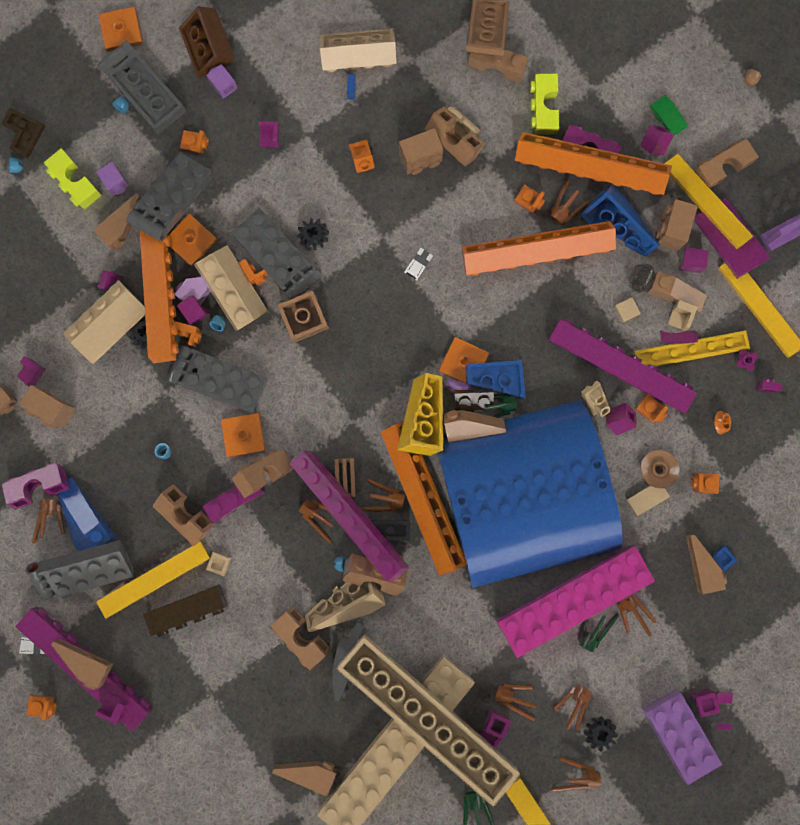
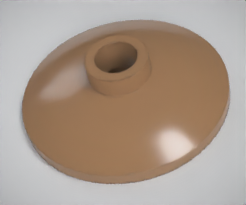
(664, 461)

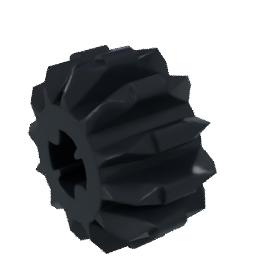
(314, 240)
(137, 336)
(593, 734)

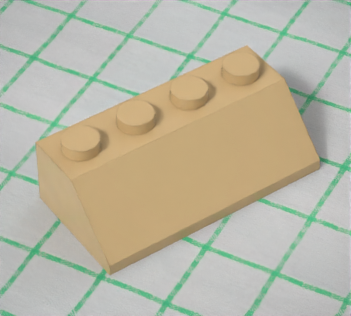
(358, 50)
(231, 287)
(105, 322)

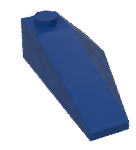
(630, 228)
(83, 520)

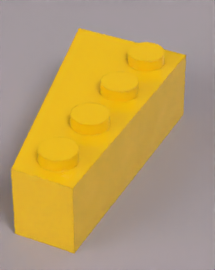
(424, 417)

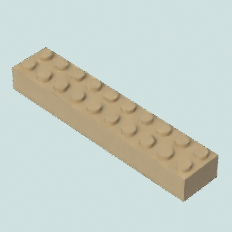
(429, 720)
(389, 754)

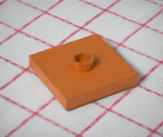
(120, 27)
(191, 240)
(458, 356)
(242, 435)

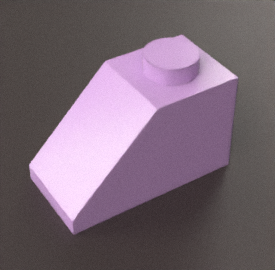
(193, 286)

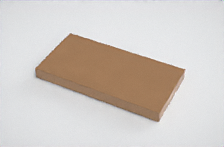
(488, 27)

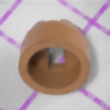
(752, 77)

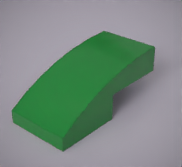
(669, 115)

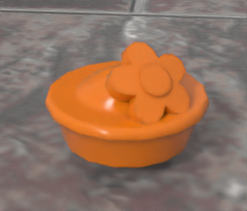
(722, 422)

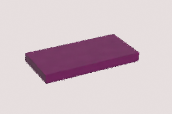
(738, 260)

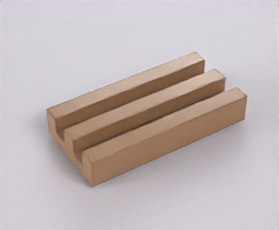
(352, 469)

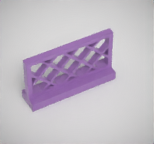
(782, 233)

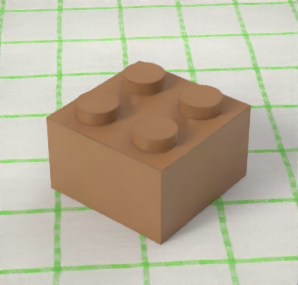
(421, 151)
(676, 225)
(303, 316)
(48, 407)

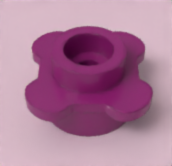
(741, 363)

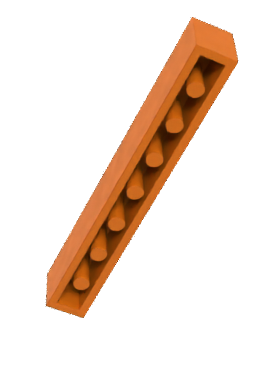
(593, 163)
(539, 248)
(158, 299)
(425, 504)

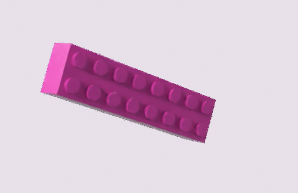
(575, 600)

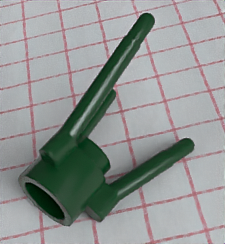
(506, 405)
(591, 640)
(475, 802)

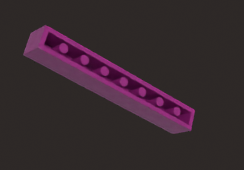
(622, 366)
(349, 515)
(43, 631)

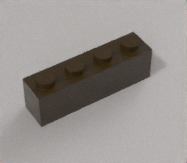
(185, 610)

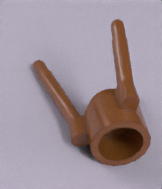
(560, 214)
(395, 499)
(47, 507)
(310, 509)
(629, 604)
(504, 695)
(582, 697)
(590, 778)

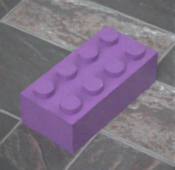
(681, 737)

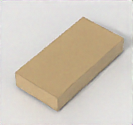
(647, 499)

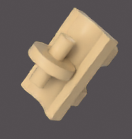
(596, 399)

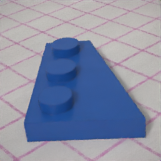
(500, 376)

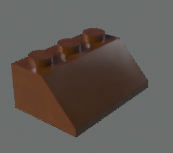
(206, 40)

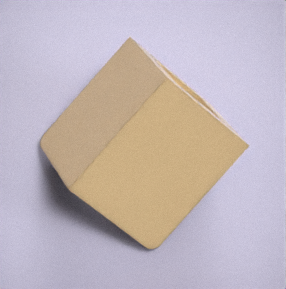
(682, 315)

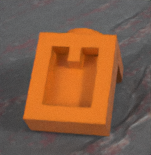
(194, 142)
(361, 156)
(530, 199)
(250, 271)
(186, 330)
(652, 409)
(705, 483)
(41, 706)

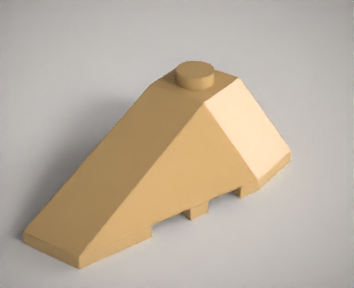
(345, 604)

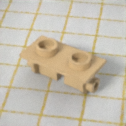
(463, 125)

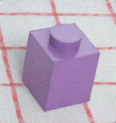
(221, 81)
(112, 179)

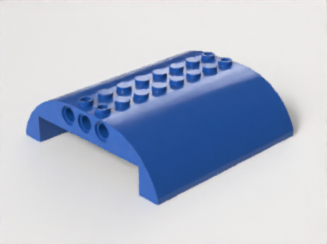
(531, 494)

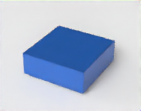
(351, 86)
(723, 558)

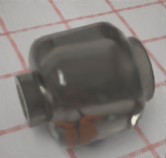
(641, 277)

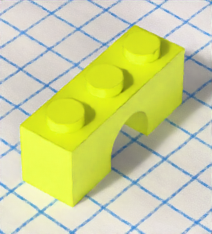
(544, 120)
(62, 167)

